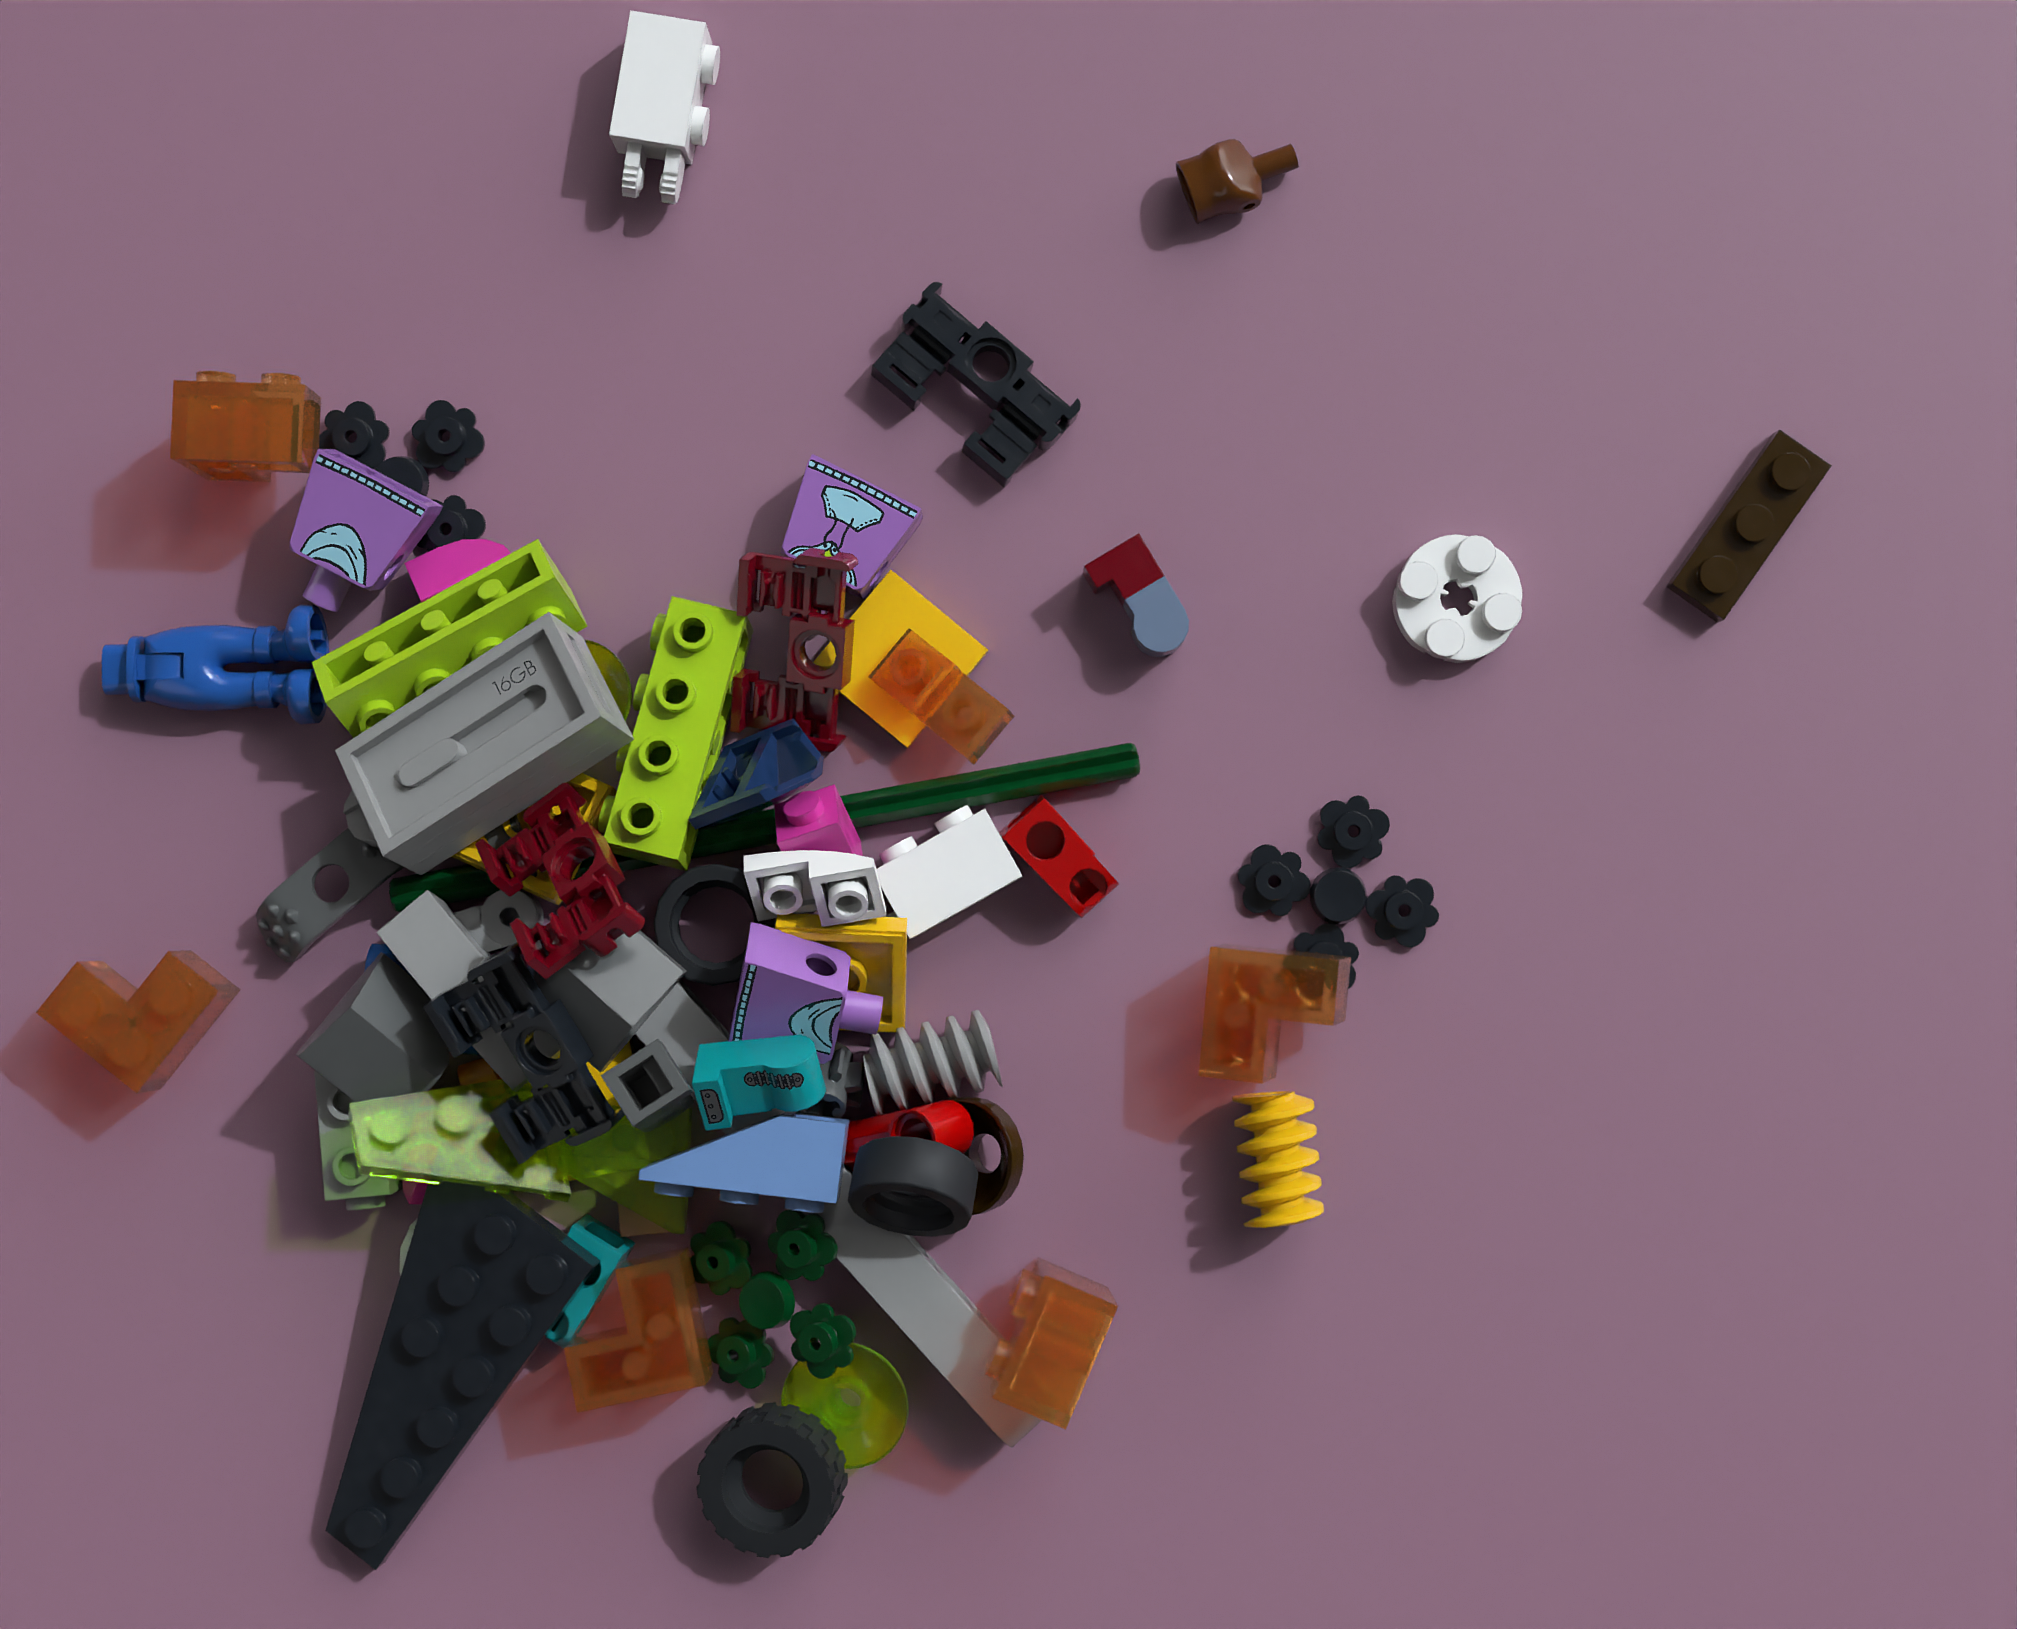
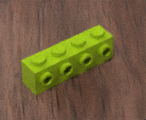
(442, 635)
(676, 733)

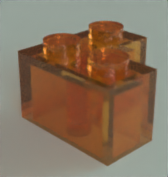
(244, 427)
(1252, 993)
(143, 1030)
(1054, 1342)
(659, 1347)

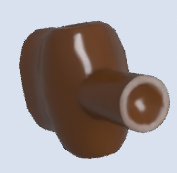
(1229, 178)

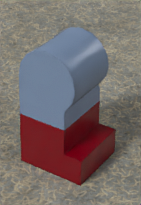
(1144, 593)

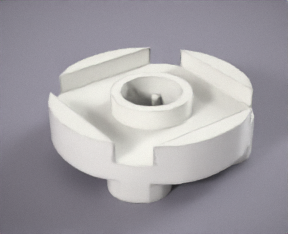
(1471, 564)

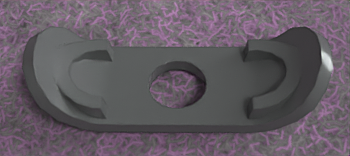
(296, 915)

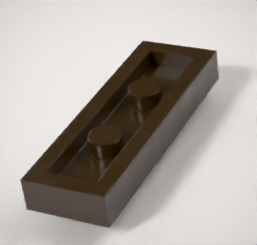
(1748, 526)

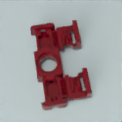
(815, 690)
(594, 905)

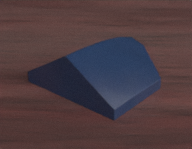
(757, 774)

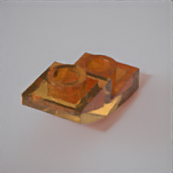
(941, 696)

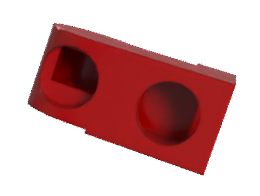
(1059, 856)

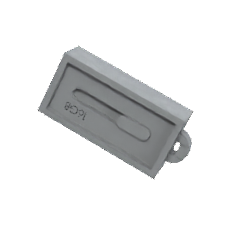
(480, 746)

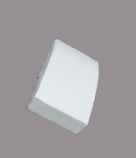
(805, 881)

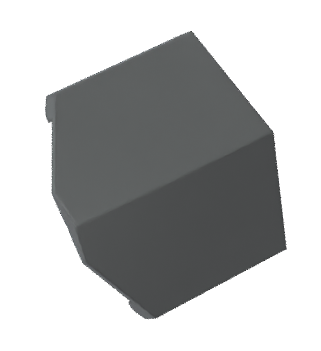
(613, 992)
(378, 1038)

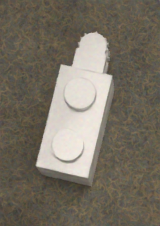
(661, 98)
(946, 871)

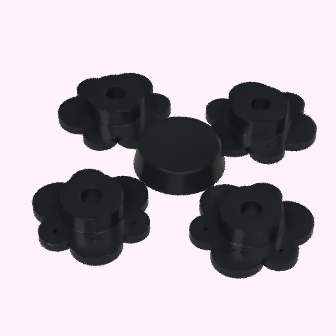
(431, 453)
(1338, 892)

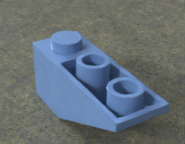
(777, 1157)

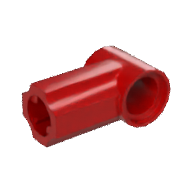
(938, 1121)

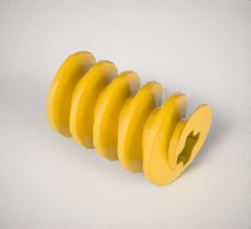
(1279, 1158)

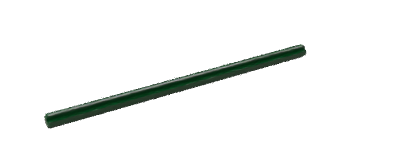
(864, 809)

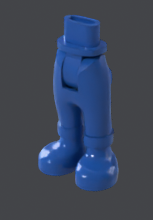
(187, 666)

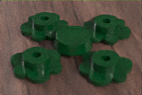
(769, 1299)

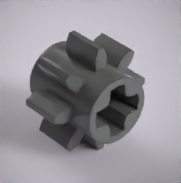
(842, 1082)

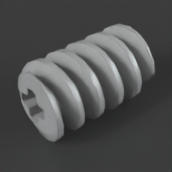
(930, 1062)

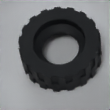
(741, 1518)

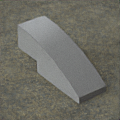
(439, 956)

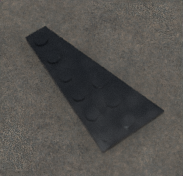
(464, 1322)

